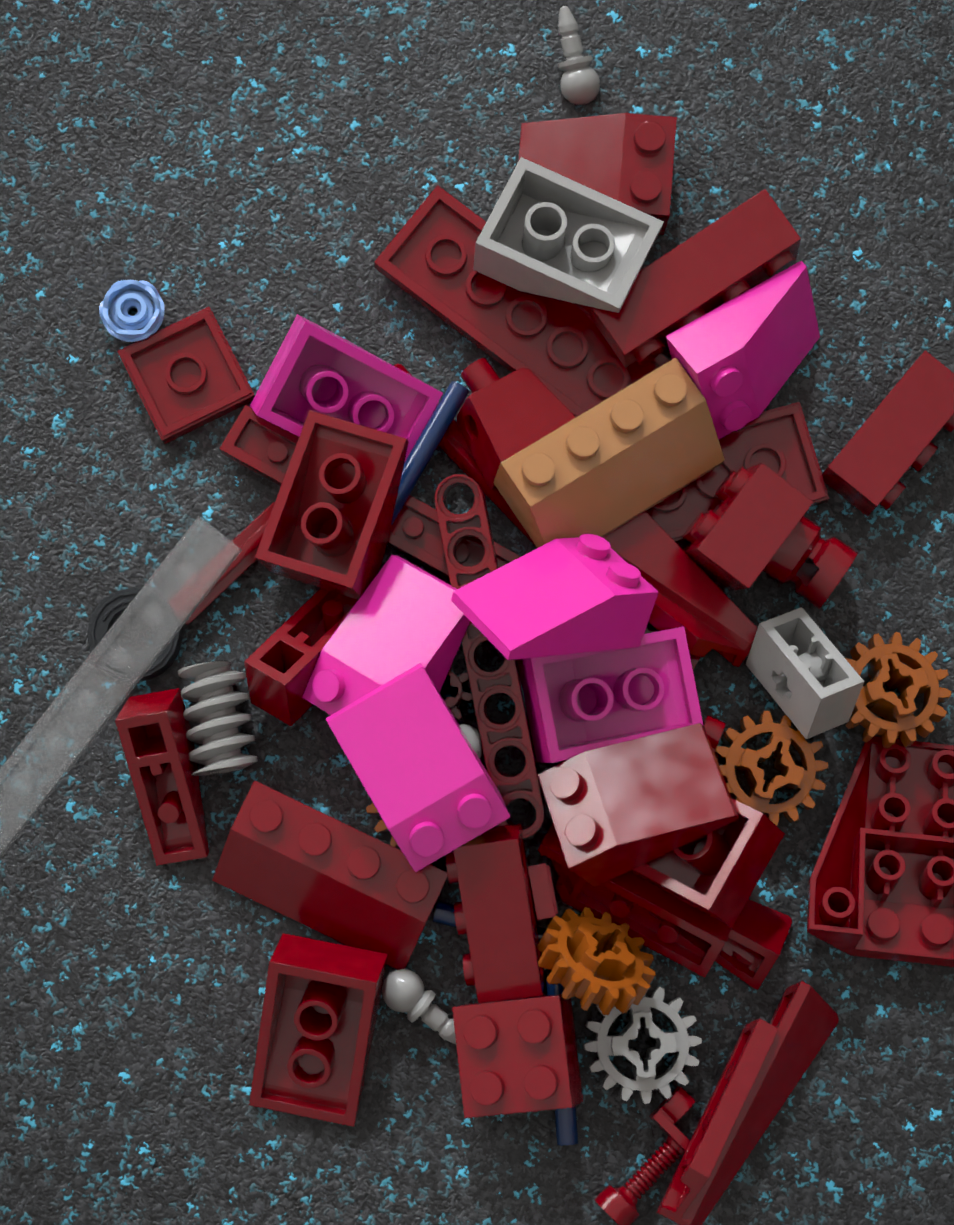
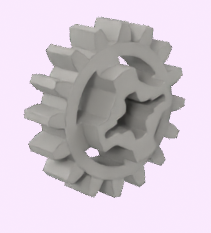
(666, 1042)

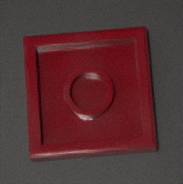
(186, 375)

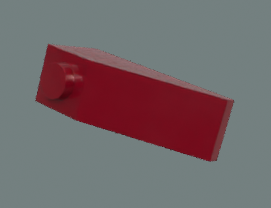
(285, 661)
(161, 772)

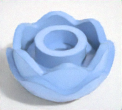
(127, 295)

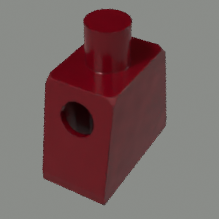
(506, 414)

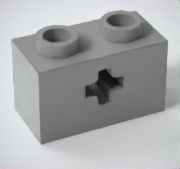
(804, 672)

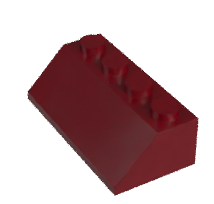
(328, 875)

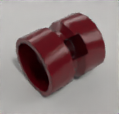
(816, 580)

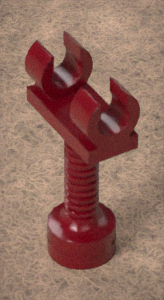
(622, 1201)

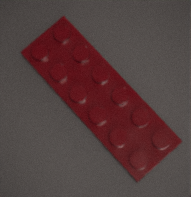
(516, 328)

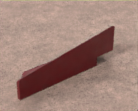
(684, 592)
(674, 926)
(746, 1100)

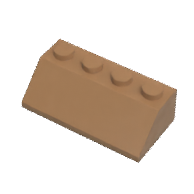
(613, 459)

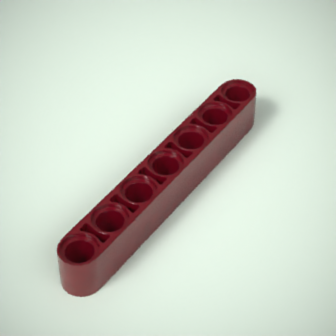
(483, 682)

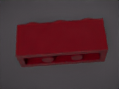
(895, 437)
(497, 915)

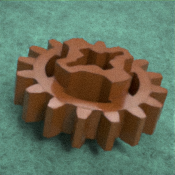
(910, 680)
(791, 775)
(596, 961)

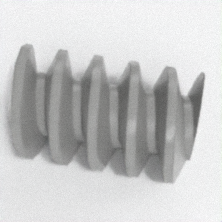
(217, 718)

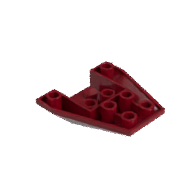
(890, 858)

